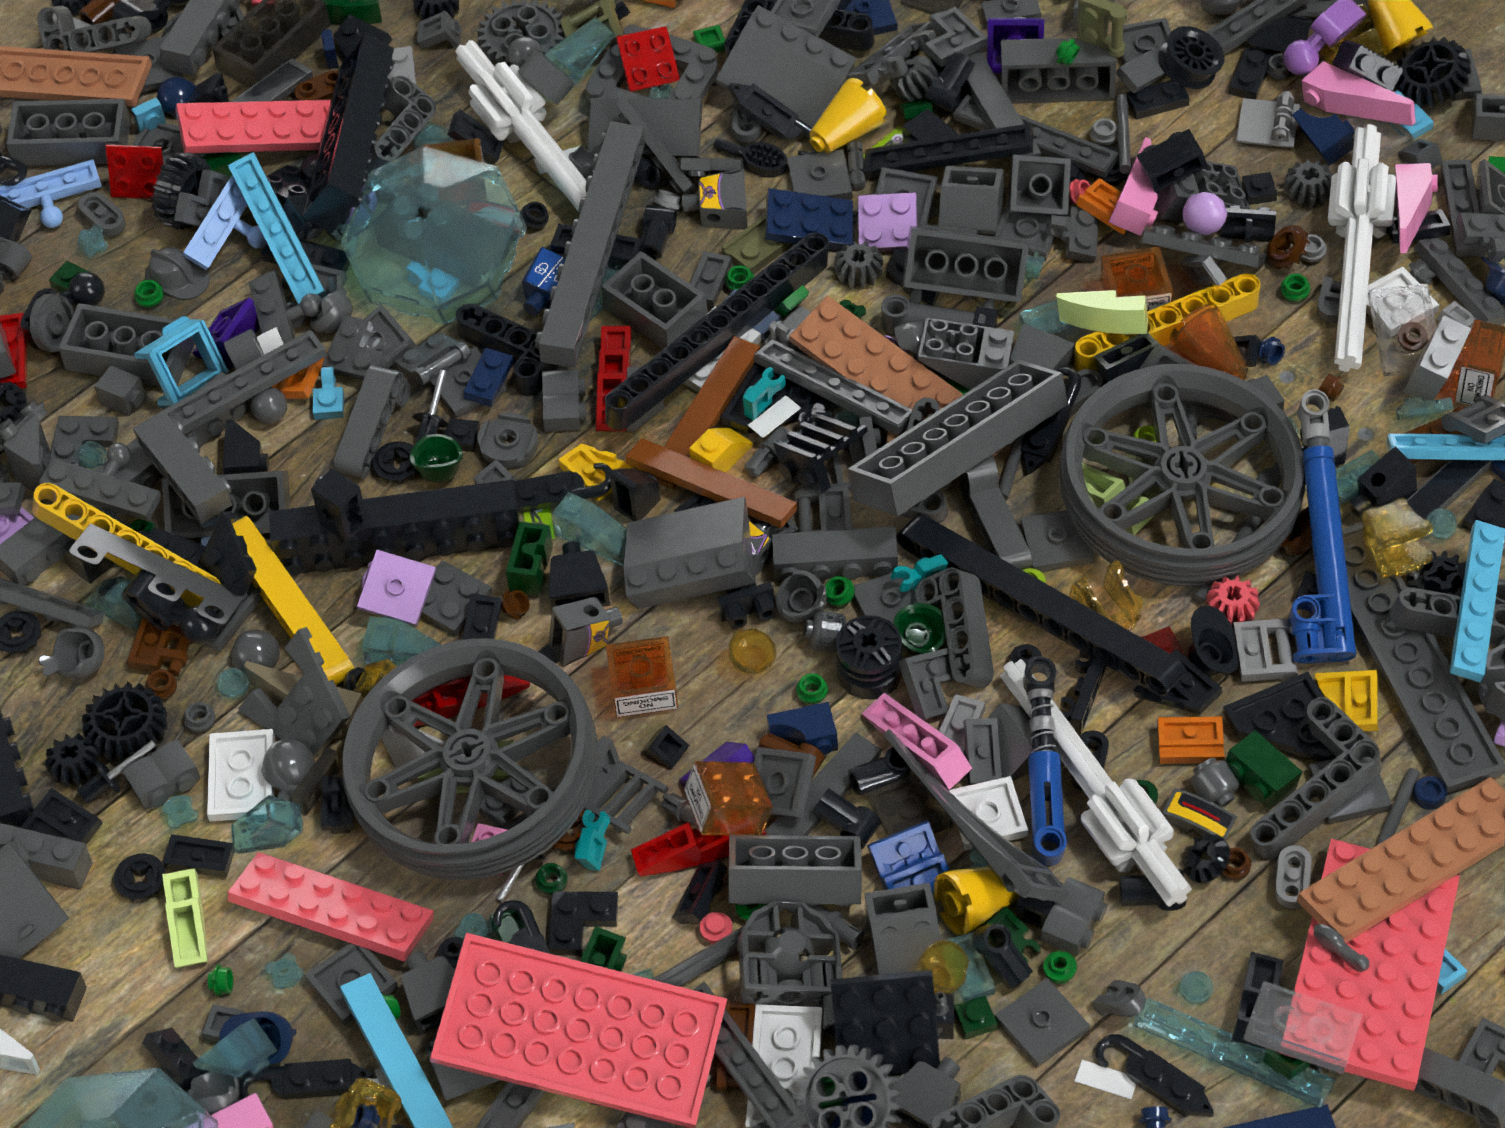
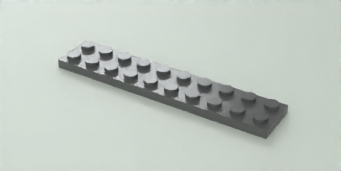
(1418, 676)

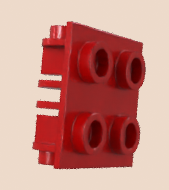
(648, 58)
(133, 170)

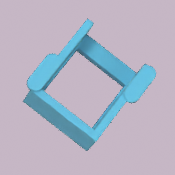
(172, 335)

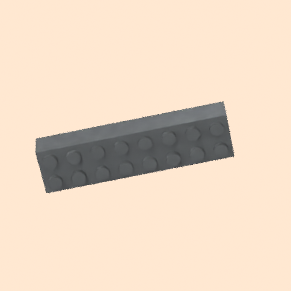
(957, 437)

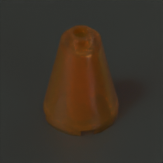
(1209, 342)

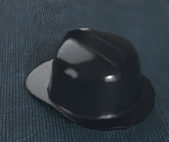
(1213, 642)

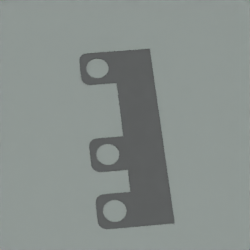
(165, 571)

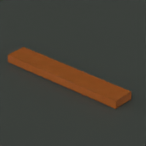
(712, 398)
(710, 482)

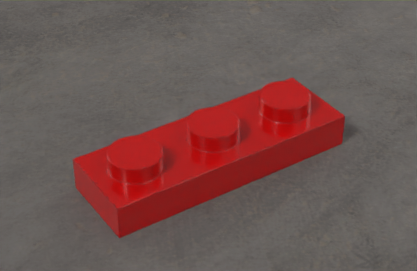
(18, 347)

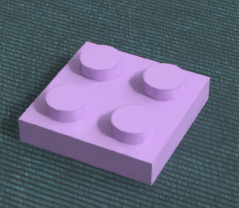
(886, 220)

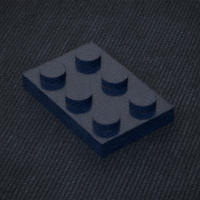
(797, 214)

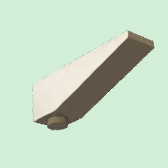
(278, 685)

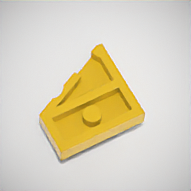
(582, 460)
(1354, 694)

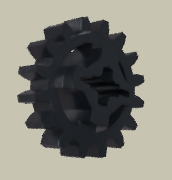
(1439, 575)

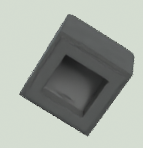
(1421, 152)

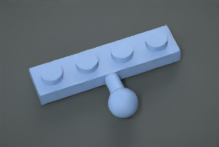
(52, 186)
(219, 223)

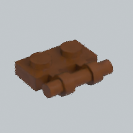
(152, 649)

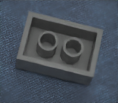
(653, 300)

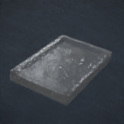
(1390, 311)
(1303, 1027)

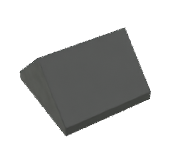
(1039, 185)
(1490, 189)
(28, 453)
(1013, 739)

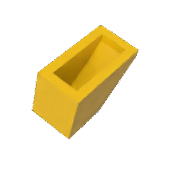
(720, 448)

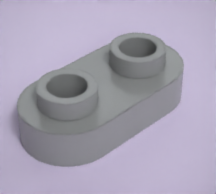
(1292, 879)

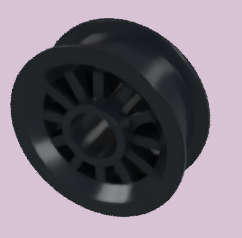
(1191, 57)

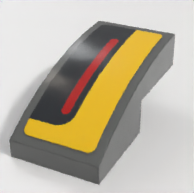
(1196, 813)

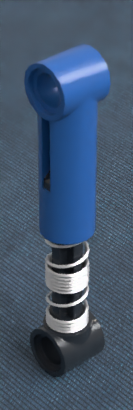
(1044, 764)

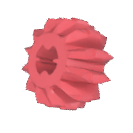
(1234, 599)

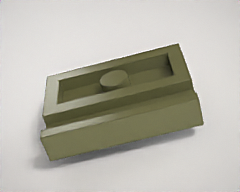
(752, 249)

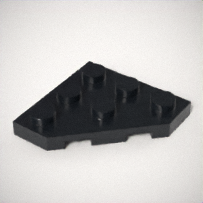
(734, 413)
(1281, 717)

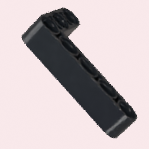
(843, 29)

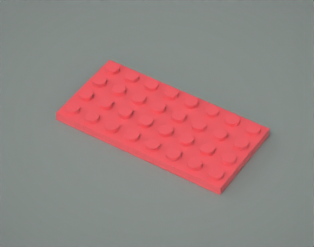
(1395, 989)
(579, 1030)

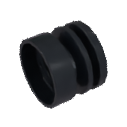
(869, 657)

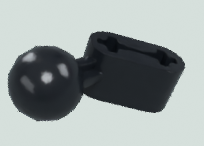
(153, 11)
(83, 289)
(163, 612)

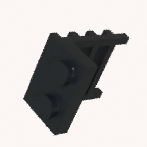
(803, 458)

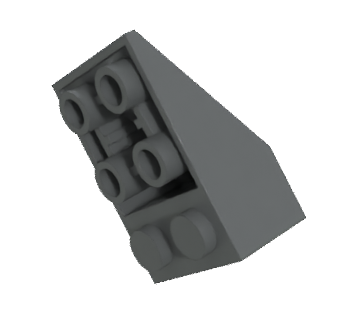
(1216, 179)
(965, 350)
(901, 926)

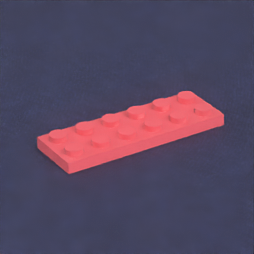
(252, 126)
(331, 906)

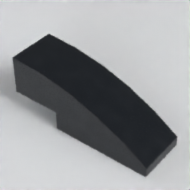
(1259, 969)

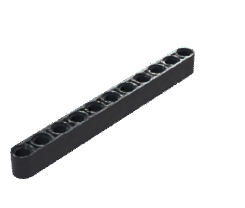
(715, 331)
(1046, 606)

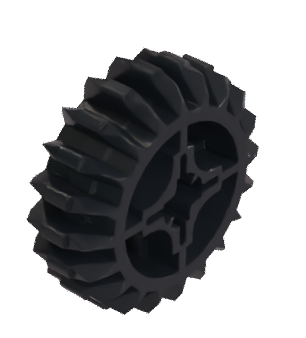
(1434, 72)
(179, 174)
(115, 715)

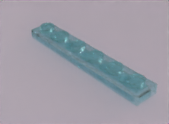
(1218, 1047)

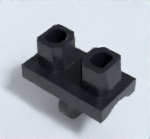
(1249, 223)
(747, 600)
(335, 809)

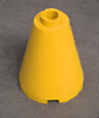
(1398, 23)
(847, 117)
(970, 897)

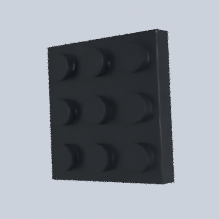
(889, 1016)

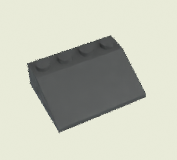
(787, 64)
(688, 553)

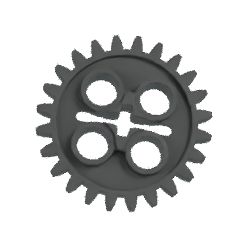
(533, 21)
(844, 1069)

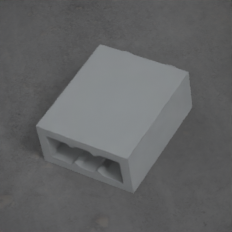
(1437, 359)

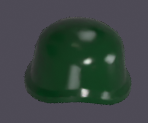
(436, 457)
(920, 628)

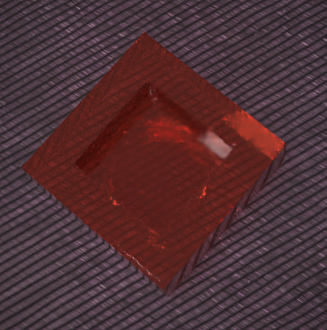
(1165, 640)

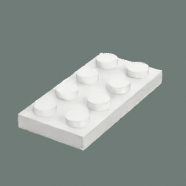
(787, 1043)

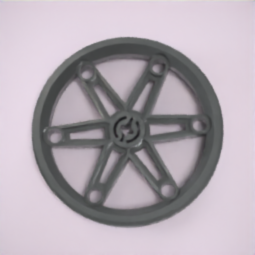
(1182, 474)
(470, 758)

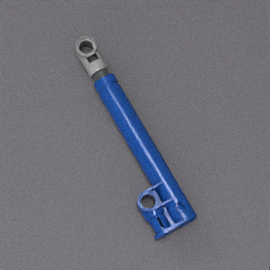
(1329, 632)

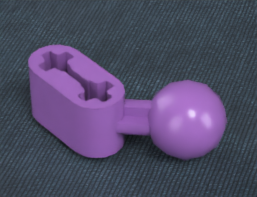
(1328, 29)

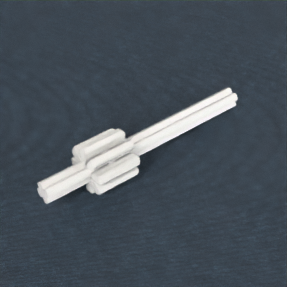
(513, 111)
(1358, 207)
(1119, 818)

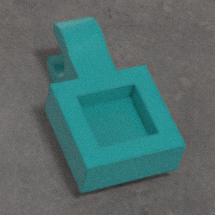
(760, 395)
(922, 569)
(592, 844)

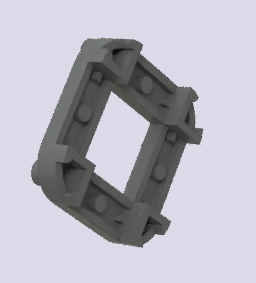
(694, 58)

